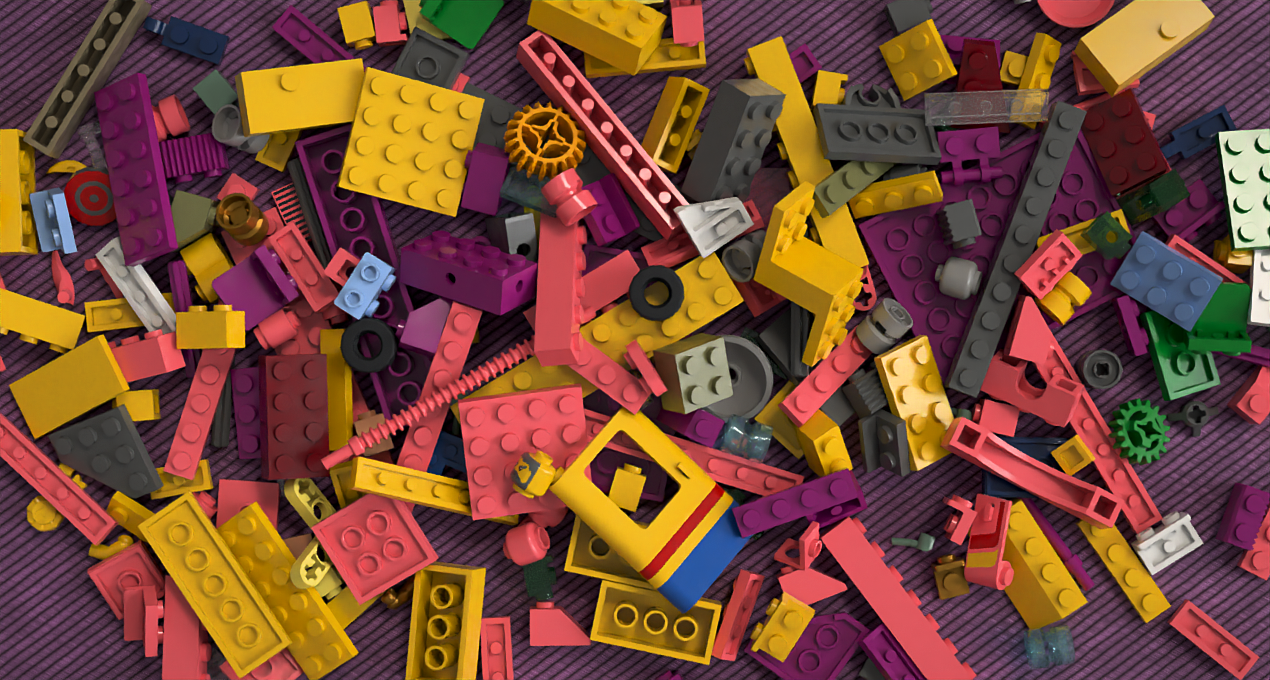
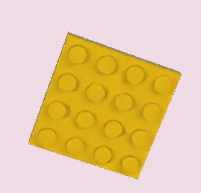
(410, 142)

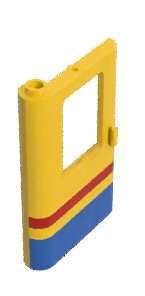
(687, 539)

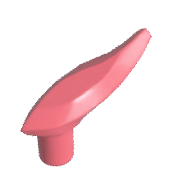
(95, 264)
(62, 280)

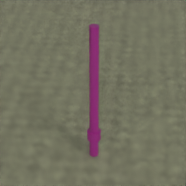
(1070, 561)

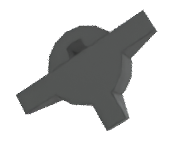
(1193, 418)

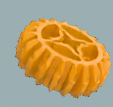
(525, 128)

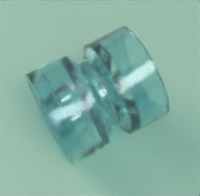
(746, 438)
(1059, 645)

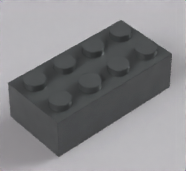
(733, 140)

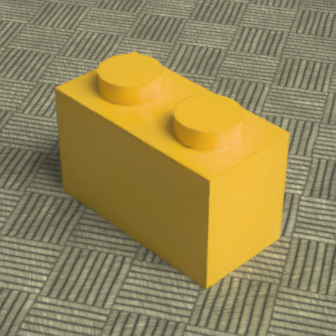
(210, 328)
(823, 444)

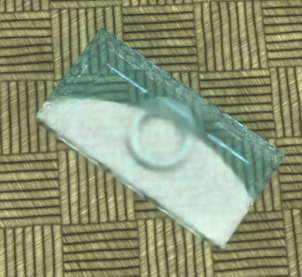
(526, 192)

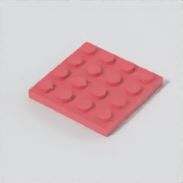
(504, 428)

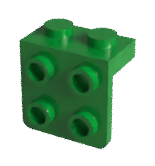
(461, 19)
(1222, 323)

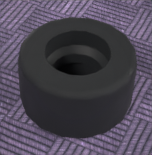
(661, 274)
(350, 340)

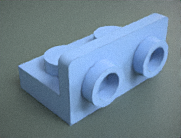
(52, 220)

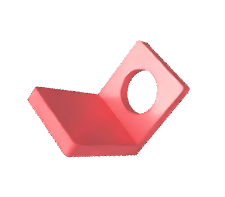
(808, 546)

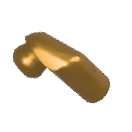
(405, 594)

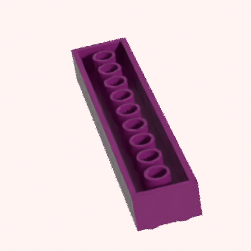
(361, 226)

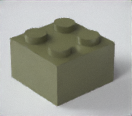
(693, 372)

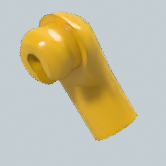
(103, 551)

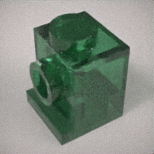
(1096, 234)
(540, 578)

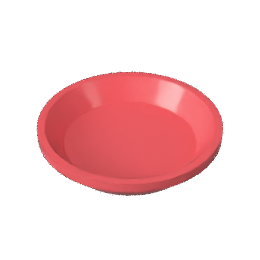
(1075, 12)

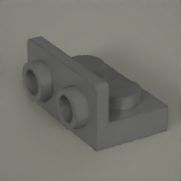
(884, 443)

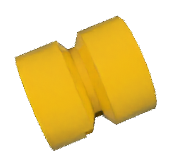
(1063, 297)

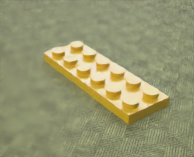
(215, 584)
(316, 634)

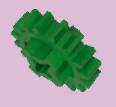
(1139, 431)

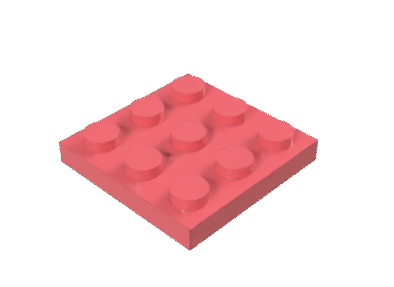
(374, 544)

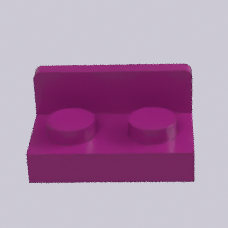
(1190, 213)
(613, 214)
(1127, 313)

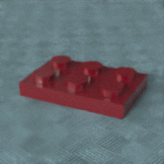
(1123, 143)

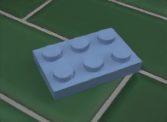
(1166, 281)

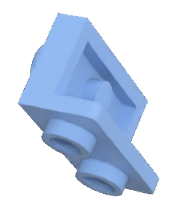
(364, 287)

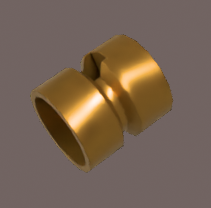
(242, 219)

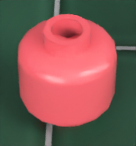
(526, 543)

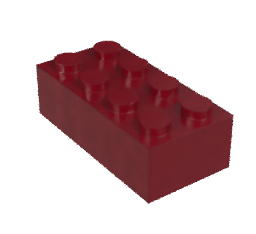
(293, 415)

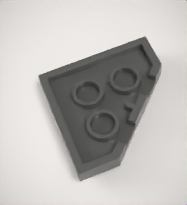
(109, 452)

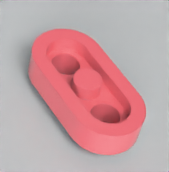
(637, 358)

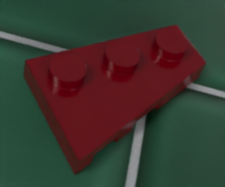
(979, 72)

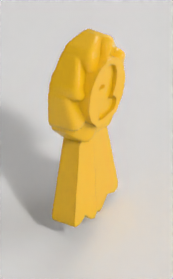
(42, 513)

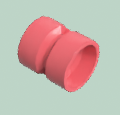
(170, 118)
(569, 197)

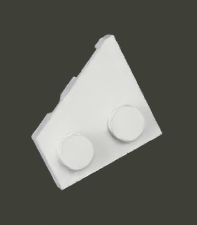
(713, 223)

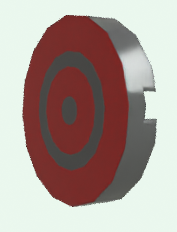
(90, 197)

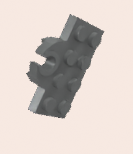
(875, 129)

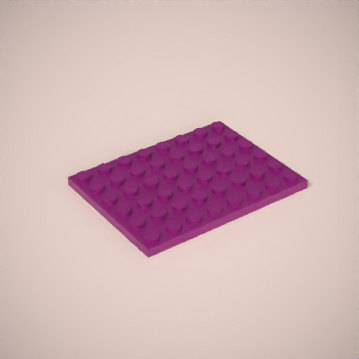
(911, 247)

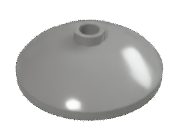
(752, 380)

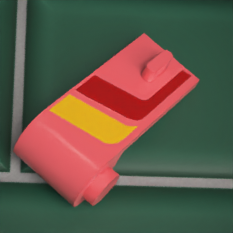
(987, 544)

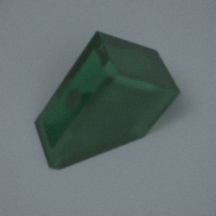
(1153, 197)

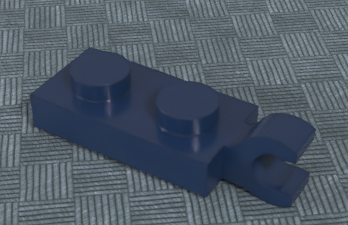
(190, 39)
(1198, 133)

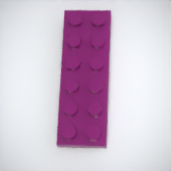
(135, 170)

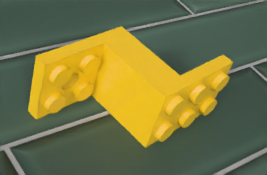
(808, 273)

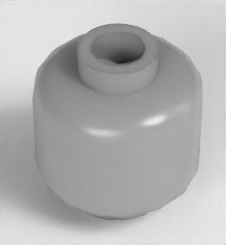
(958, 278)

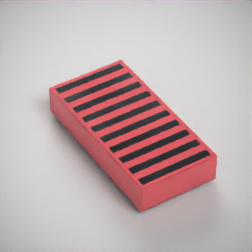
(290, 208)

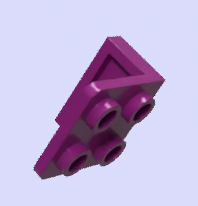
(256, 286)

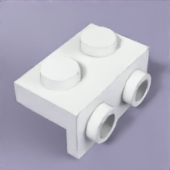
(1166, 542)

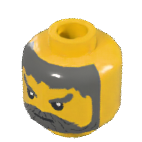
(533, 474)

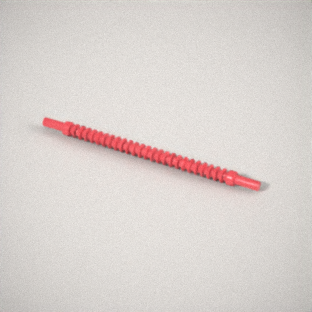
(356, 446)

